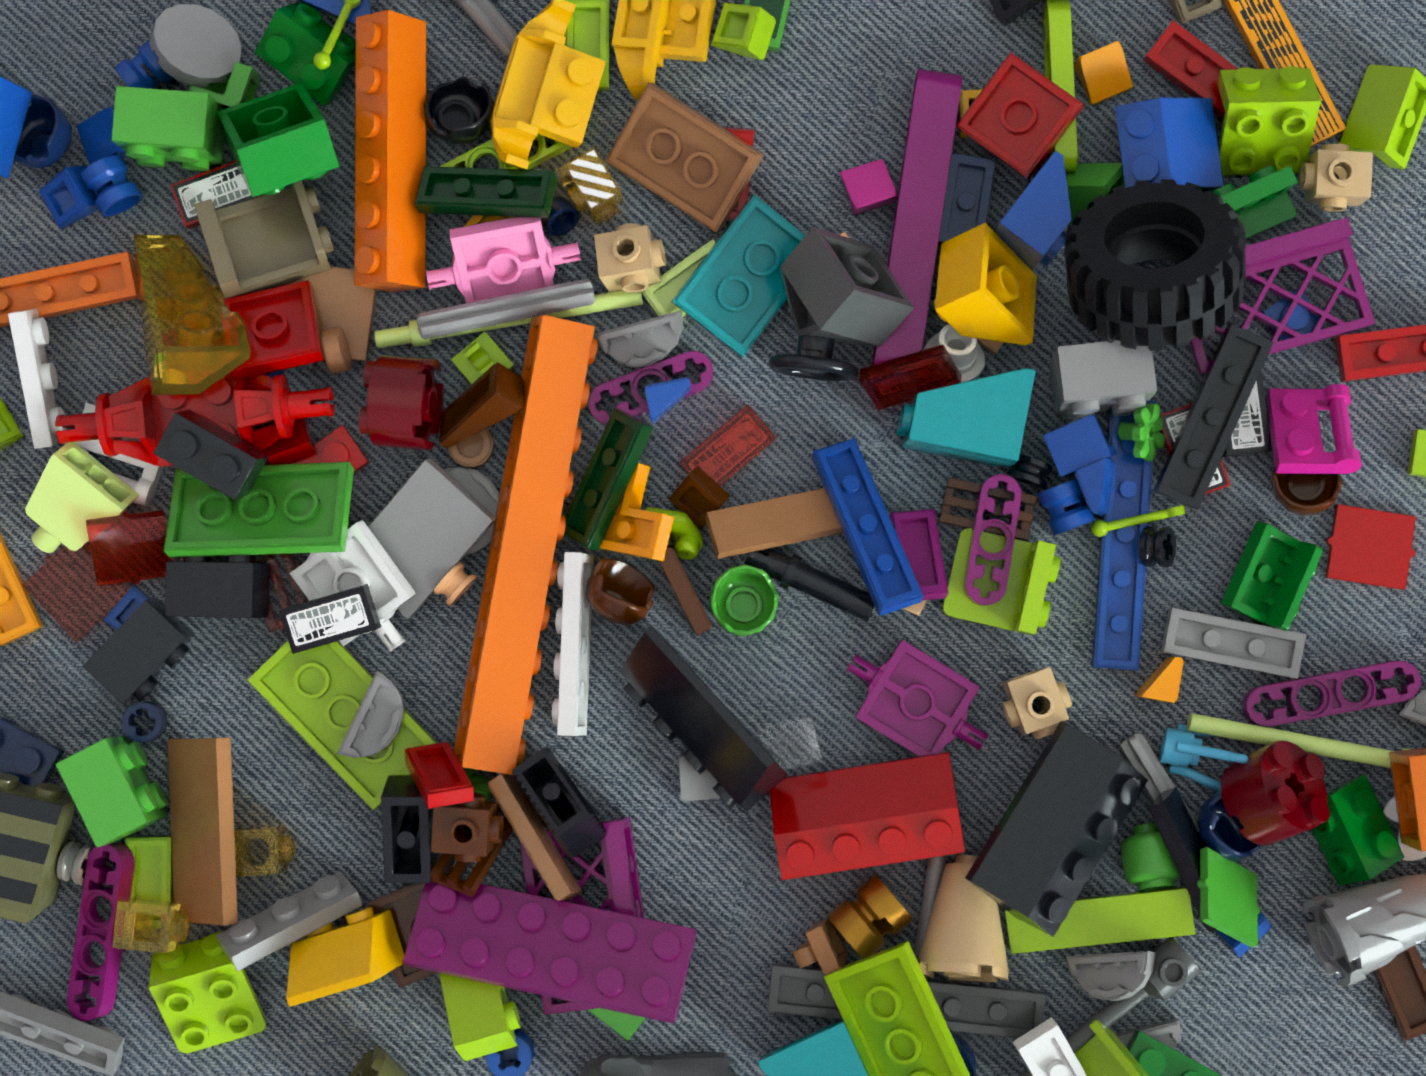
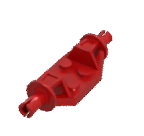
(227, 403)

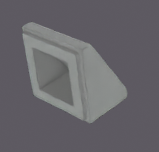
(693, 785)

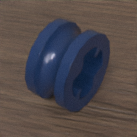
(155, 712)

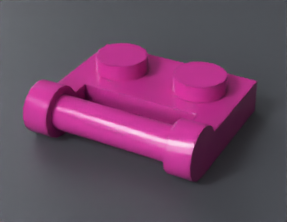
(1297, 432)

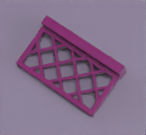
(1291, 251)
(620, 879)

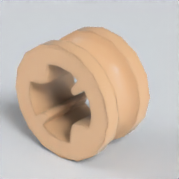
(455, 584)

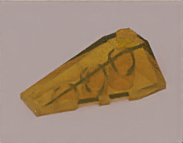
(185, 323)

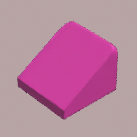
(868, 186)

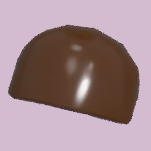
(1306, 492)
(619, 592)

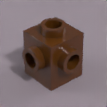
(467, 829)

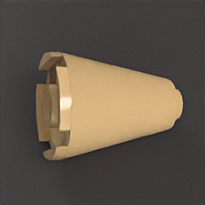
(963, 930)

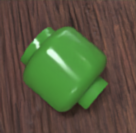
(1148, 860)

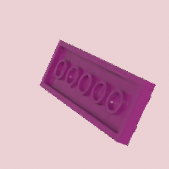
(553, 949)

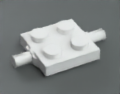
(360, 564)

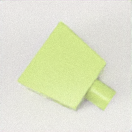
(69, 493)

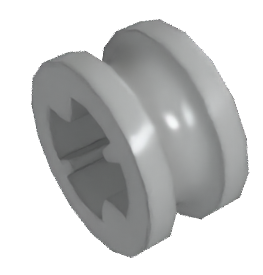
(73, 862)

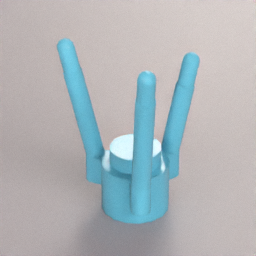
(1181, 749)

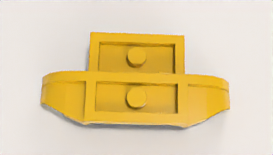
(658, 31)
(544, 88)

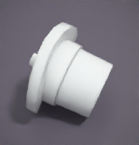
(963, 350)

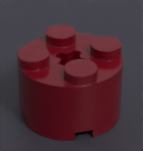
(402, 402)
(1276, 793)

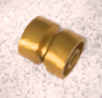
(870, 917)

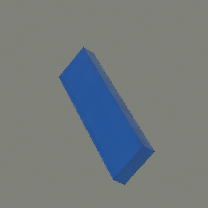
(867, 527)

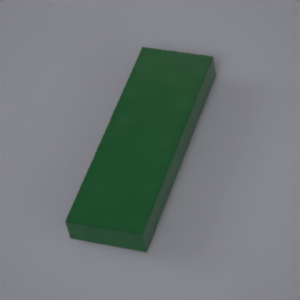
(486, 191)
(606, 478)

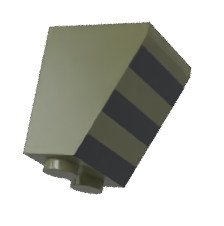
(32, 835)

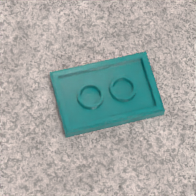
(740, 278)

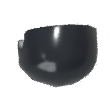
(459, 111)

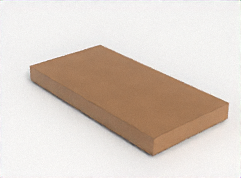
(203, 829)

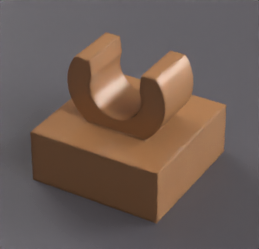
(823, 946)

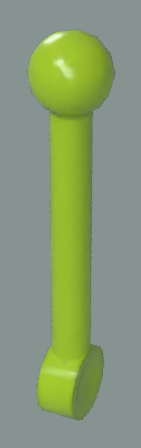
(322, 59)
(1100, 527)

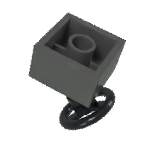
(838, 295)

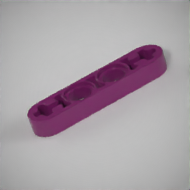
(1331, 694)
(93, 928)

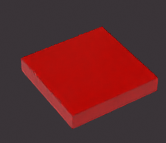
(1019, 116)
(279, 328)

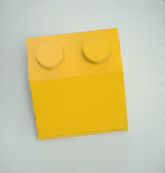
(985, 288)
(343, 956)

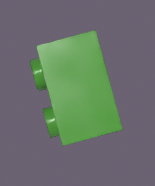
(168, 127)
(113, 789)

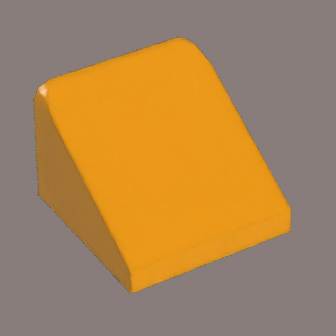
(1104, 73)
(1164, 682)

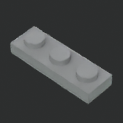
(1233, 643)
(289, 920)
(60, 1034)

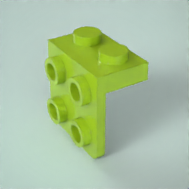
(1267, 118)
(1023, 603)
(203, 996)

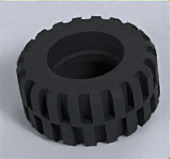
(1160, 303)

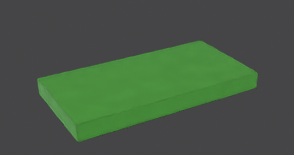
(284, 513)

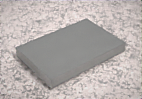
(429, 530)

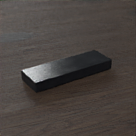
(1180, 839)

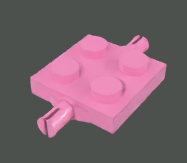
(501, 259)

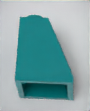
(971, 419)
(817, 1054)

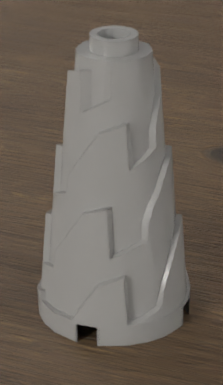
(1367, 925)

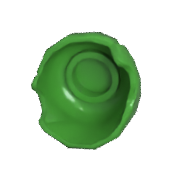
(743, 600)

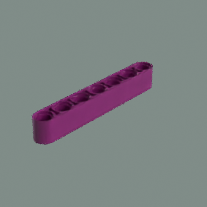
(921, 203)

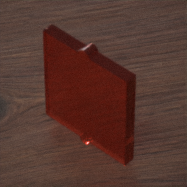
(128, 547)
(70, 591)

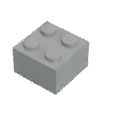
(1101, 379)

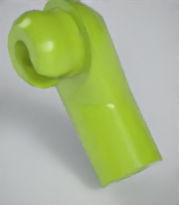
(684, 532)

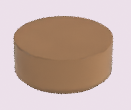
(335, 350)
(474, 450)

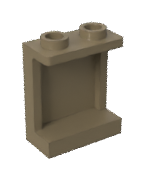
(265, 240)

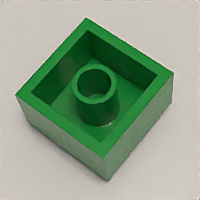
(278, 140)

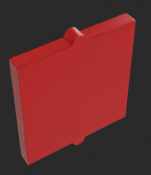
(1370, 547)

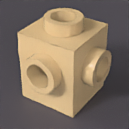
(1336, 177)
(629, 258)
(1022, 692)

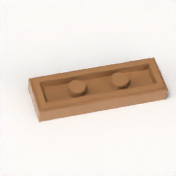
(772, 523)
(534, 837)

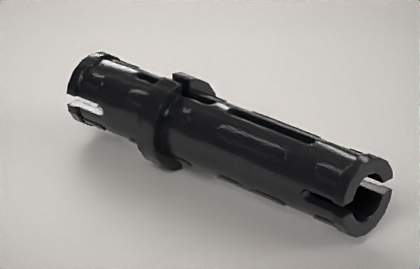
(813, 582)

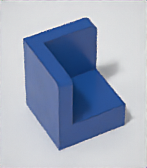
(1078, 445)

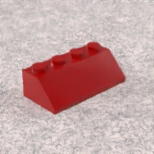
(866, 816)

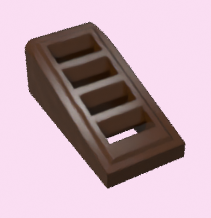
(483, 404)

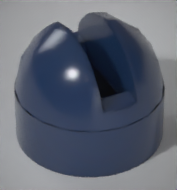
(566, 222)

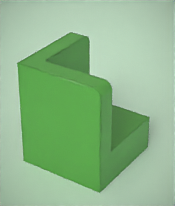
(236, 90)
(1090, 182)

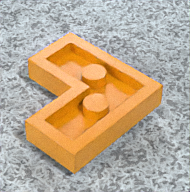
(638, 530)

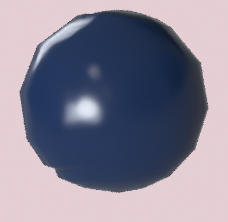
(44, 134)
(1222, 832)

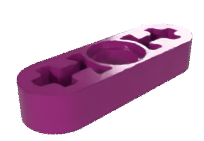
(634, 378)
(1009, 508)

